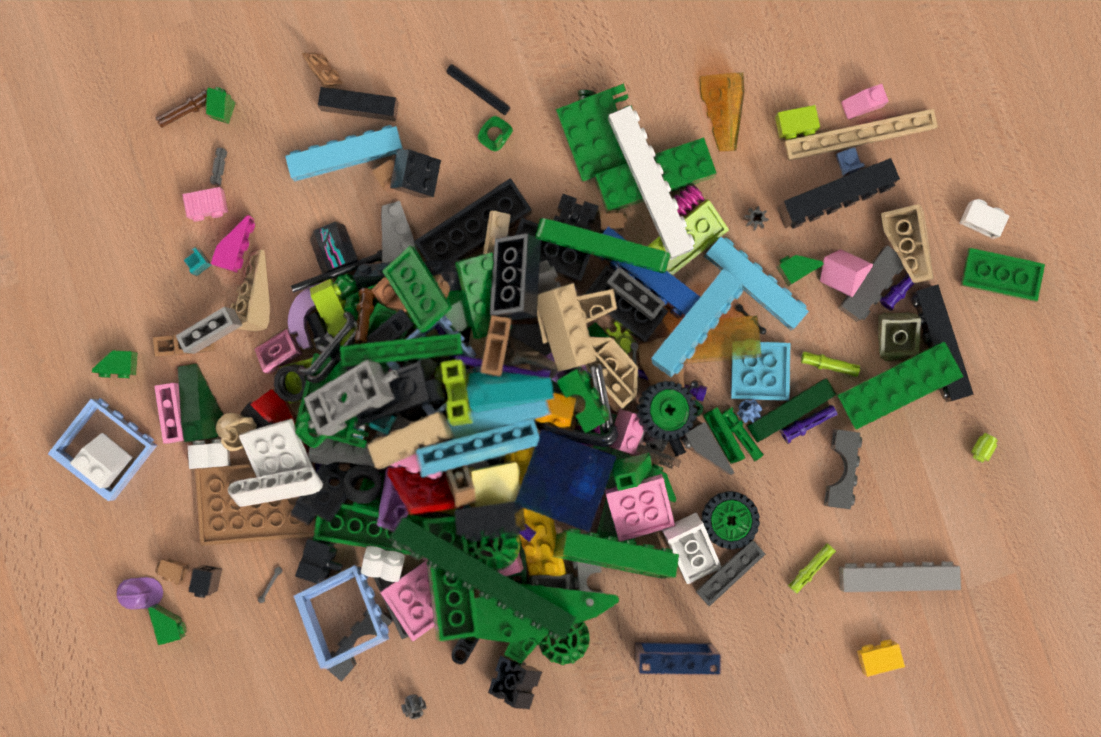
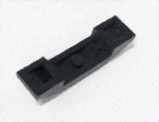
(389, 331)

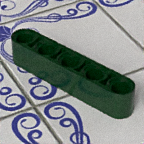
(791, 410)

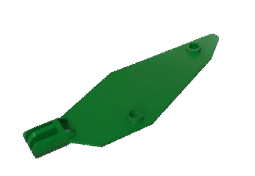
(503, 626)

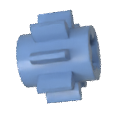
(749, 411)

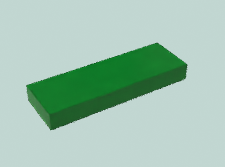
(724, 436)

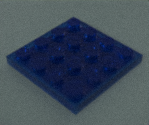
(565, 480)

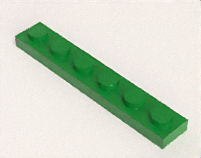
(402, 350)

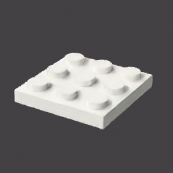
(275, 449)

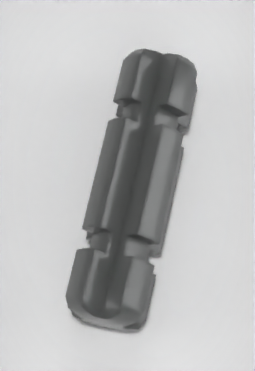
(218, 166)

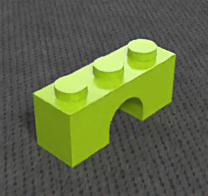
(458, 401)

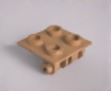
(319, 66)

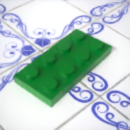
(1003, 274)
(476, 284)
(417, 289)

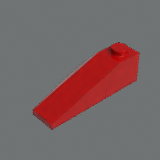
(275, 410)

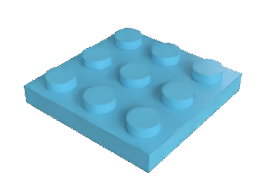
(764, 376)

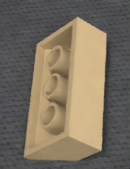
(565, 328)

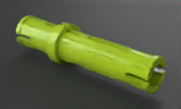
(822, 361)
(809, 571)

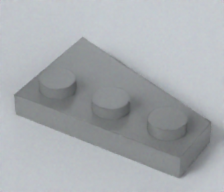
(395, 232)

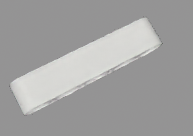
(275, 487)

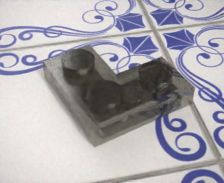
(664, 459)

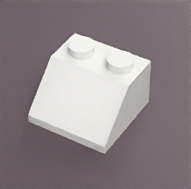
(101, 460)

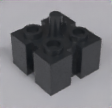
(574, 213)
(317, 561)
(515, 683)

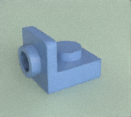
(849, 161)

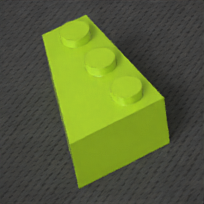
(330, 307)

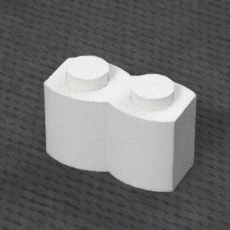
(208, 455)
(382, 564)

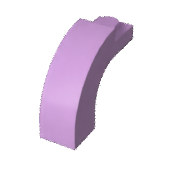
(297, 320)

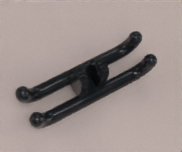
(332, 351)
(580, 436)

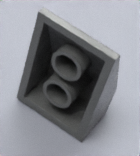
(702, 442)

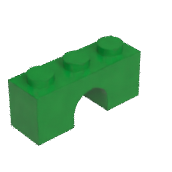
(594, 412)

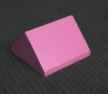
(844, 272)
(277, 352)

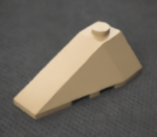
(909, 238)

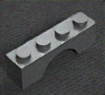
(336, 451)
(841, 493)
(358, 630)

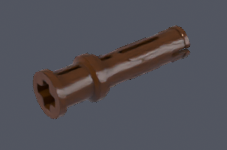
(192, 104)
(364, 309)

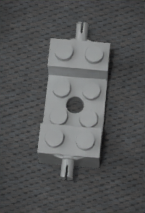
(365, 388)

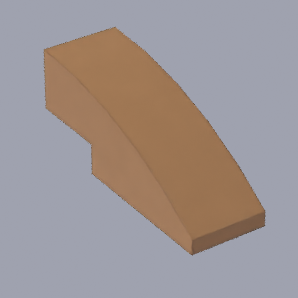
(496, 345)
(169, 346)

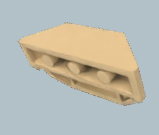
(618, 369)

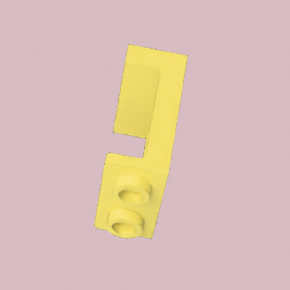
(495, 483)

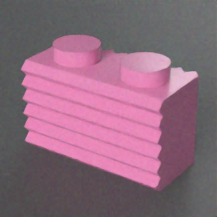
(205, 203)

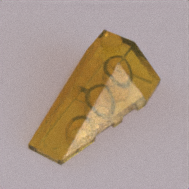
(724, 103)

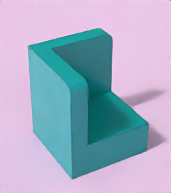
(197, 262)
(385, 424)

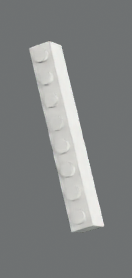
(650, 182)

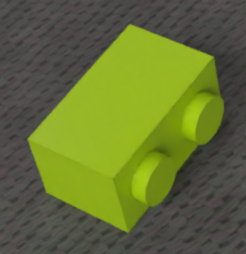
(797, 122)

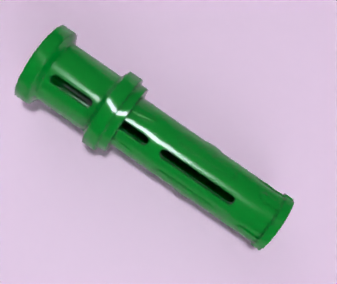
(737, 428)

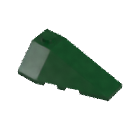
(197, 405)

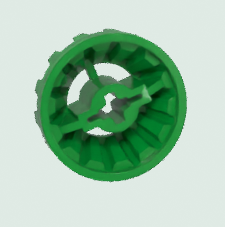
(503, 552)
(573, 654)

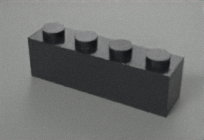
(358, 104)

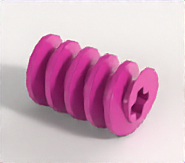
(688, 198)

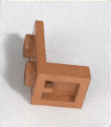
(387, 296)

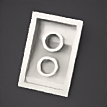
(694, 548)

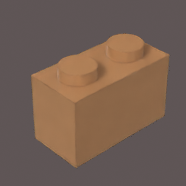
(461, 486)

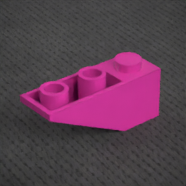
(230, 250)

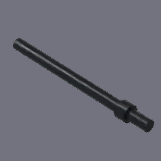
(336, 272)

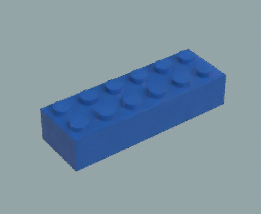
(664, 285)

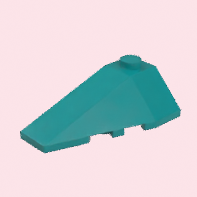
(510, 389)

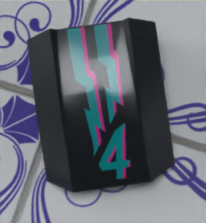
(333, 247)

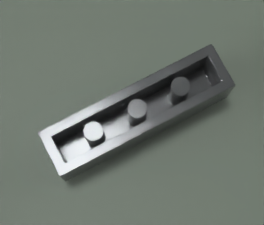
(878, 278)

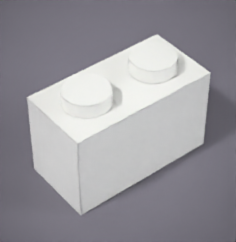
(984, 218)

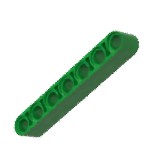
(602, 245)

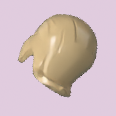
(230, 427)

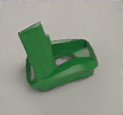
(495, 145)
(303, 434)

